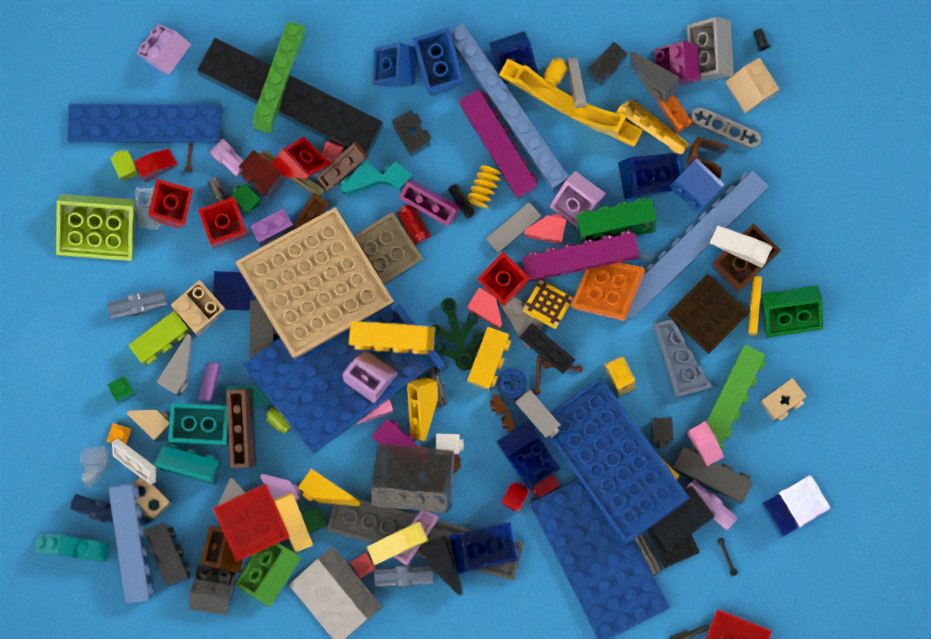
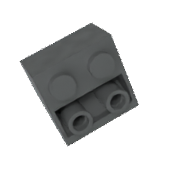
(212, 590)

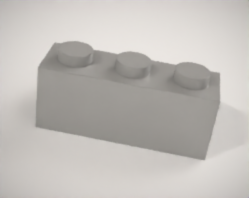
(714, 47)

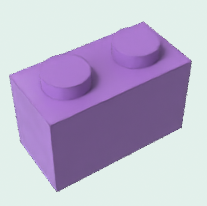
(272, 227)

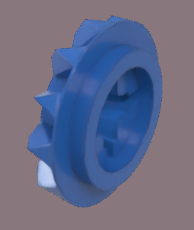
(505, 389)

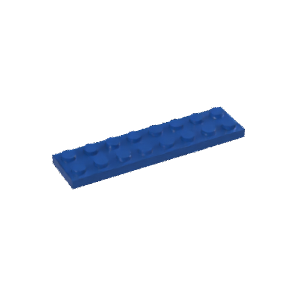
(144, 123)

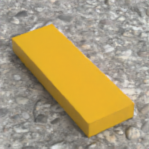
(754, 306)
(293, 522)

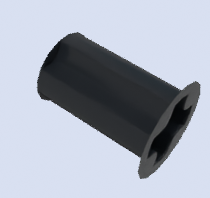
(761, 40)

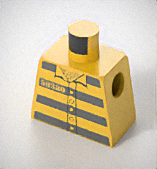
(620, 375)

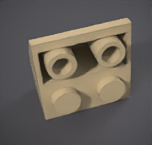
(198, 308)

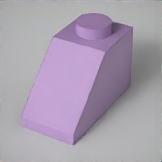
(280, 487)

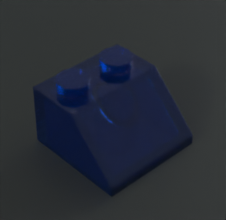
(514, 47)

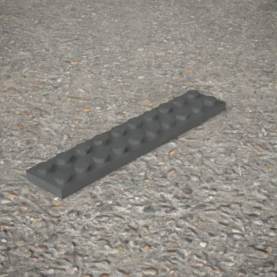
(376, 523)

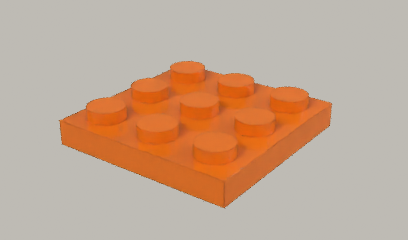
(609, 290)

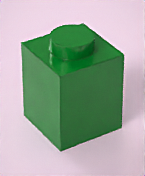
(246, 198)
(121, 389)

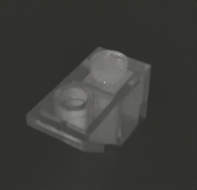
(142, 203)
(95, 464)

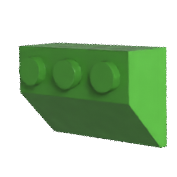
(268, 573)

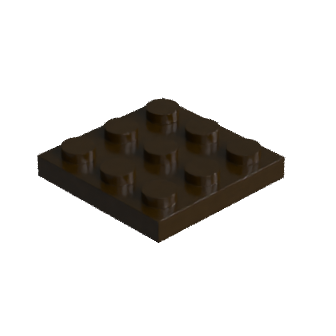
(708, 314)

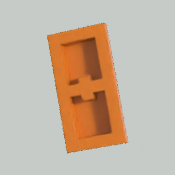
(675, 114)

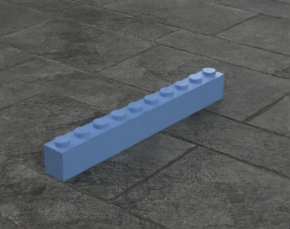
(508, 108)
(696, 240)

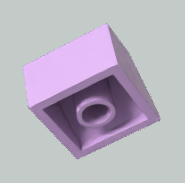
(576, 196)

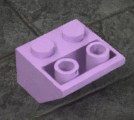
(163, 48)
(369, 376)

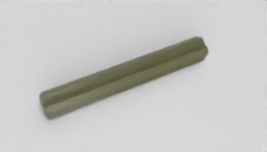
(307, 184)

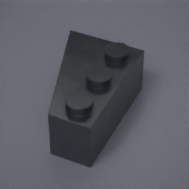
(167, 553)

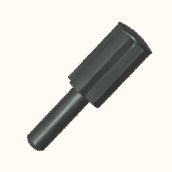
(687, 635)

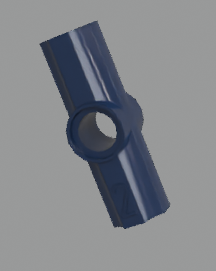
(94, 509)

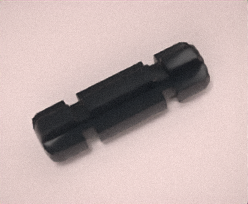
(461, 201)

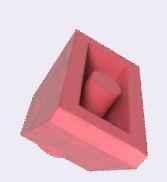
(547, 229)
(485, 307)

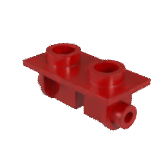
(413, 224)

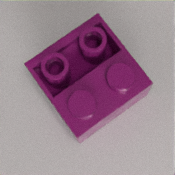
(681, 60)

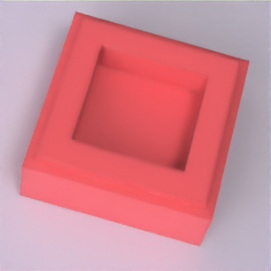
(331, 151)
(362, 565)

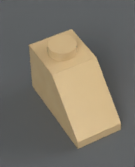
(151, 421)

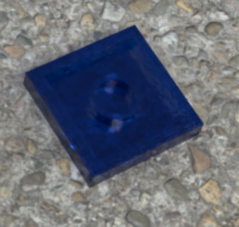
(232, 291)

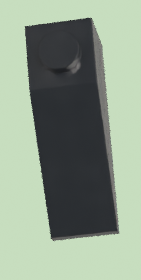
(441, 561)

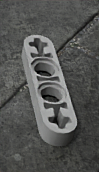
(726, 126)

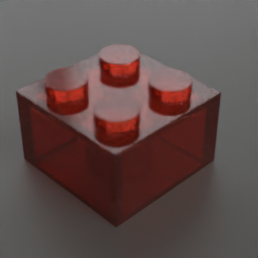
(262, 174)

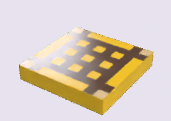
(547, 304)

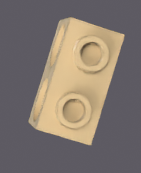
(151, 494)

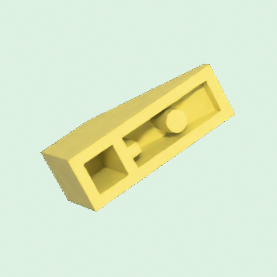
(397, 543)

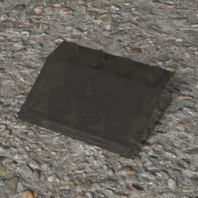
(413, 478)

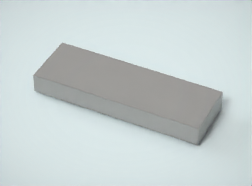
(513, 227)

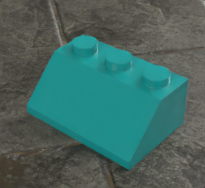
(188, 463)

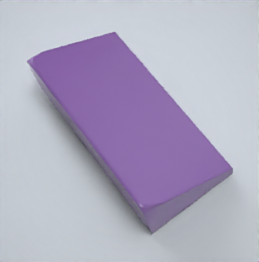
(209, 382)

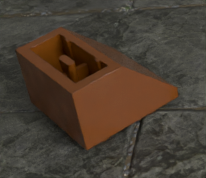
(218, 553)

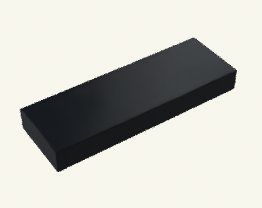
(547, 348)

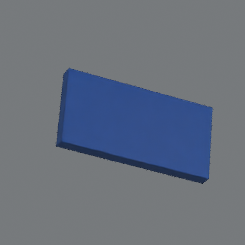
(408, 321)

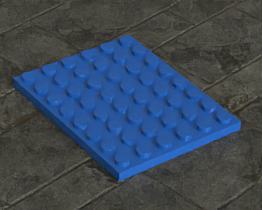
(312, 389)

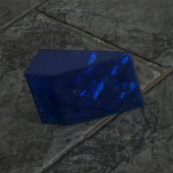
(528, 455)

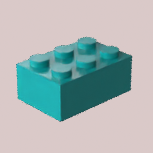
(198, 425)

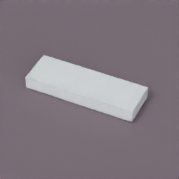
(134, 461)

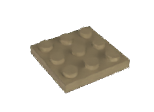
(388, 248)

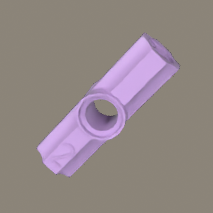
(722, 514)

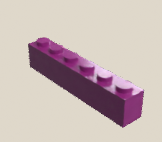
(498, 144)
(581, 257)

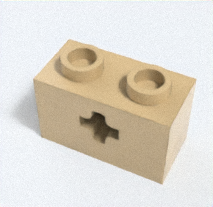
(772, 402)

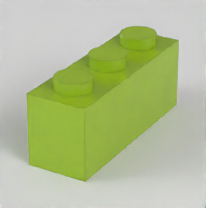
(159, 338)

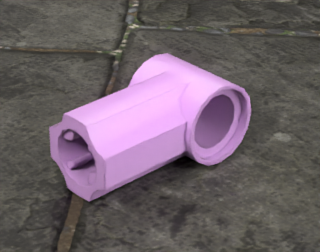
(225, 155)

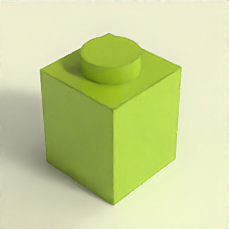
(124, 165)

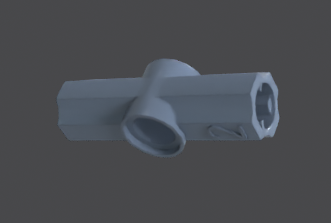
(137, 304)
(403, 576)

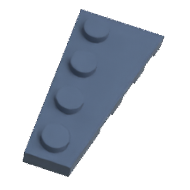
(681, 366)

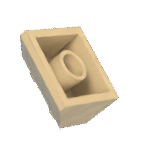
(752, 85)

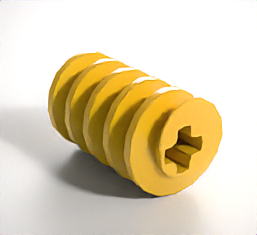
(483, 186)

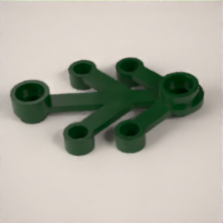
(458, 338)

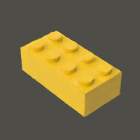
(393, 336)

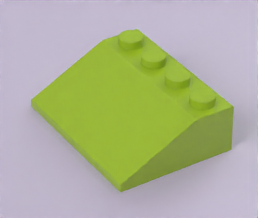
(95, 227)

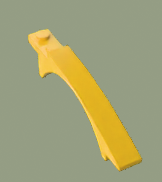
(598, 119)

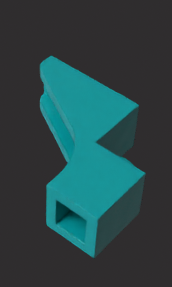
(366, 177)
(72, 547)

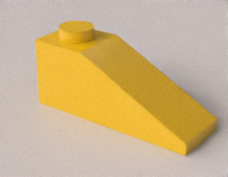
(421, 405)
(323, 491)

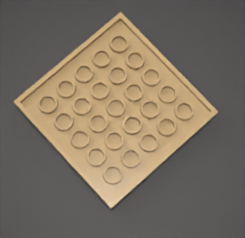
(314, 283)

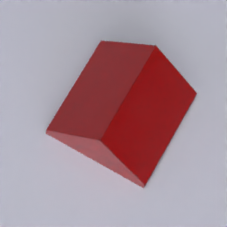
(504, 279)

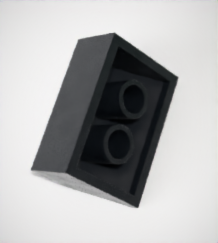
(683, 520)

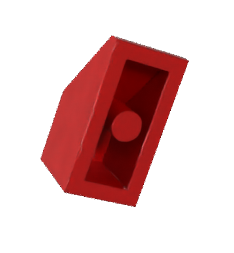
(155, 164)
(515, 496)

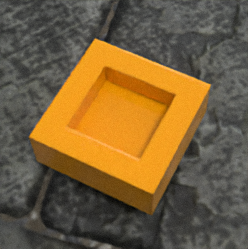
(120, 432)

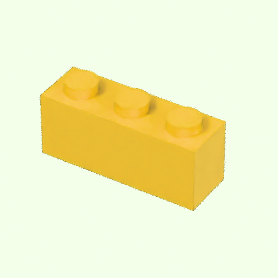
(489, 359)

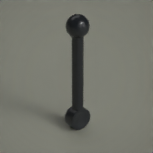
(733, 572)

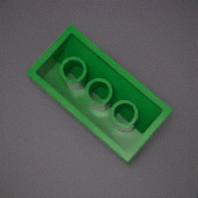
(635, 217)

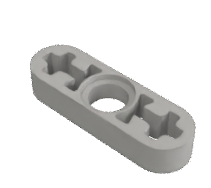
(576, 83)

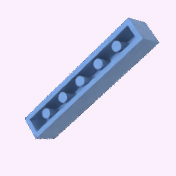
(130, 543)

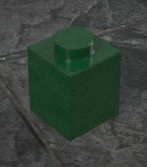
(314, 520)

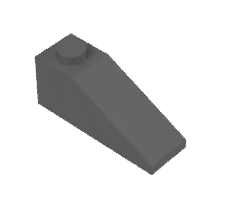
(658, 81)

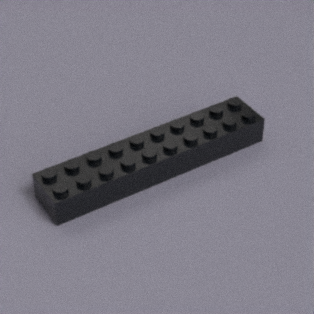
(300, 101)

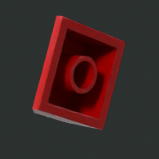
(300, 160)
(170, 204)
(223, 223)

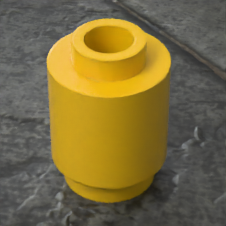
(555, 71)

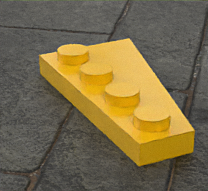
(651, 124)

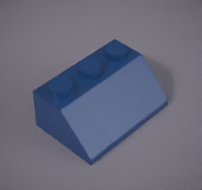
(438, 61)

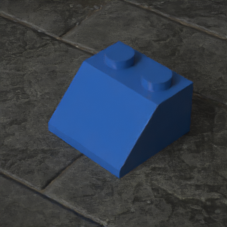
(394, 65)
(696, 185)

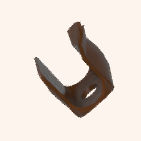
(711, 145)

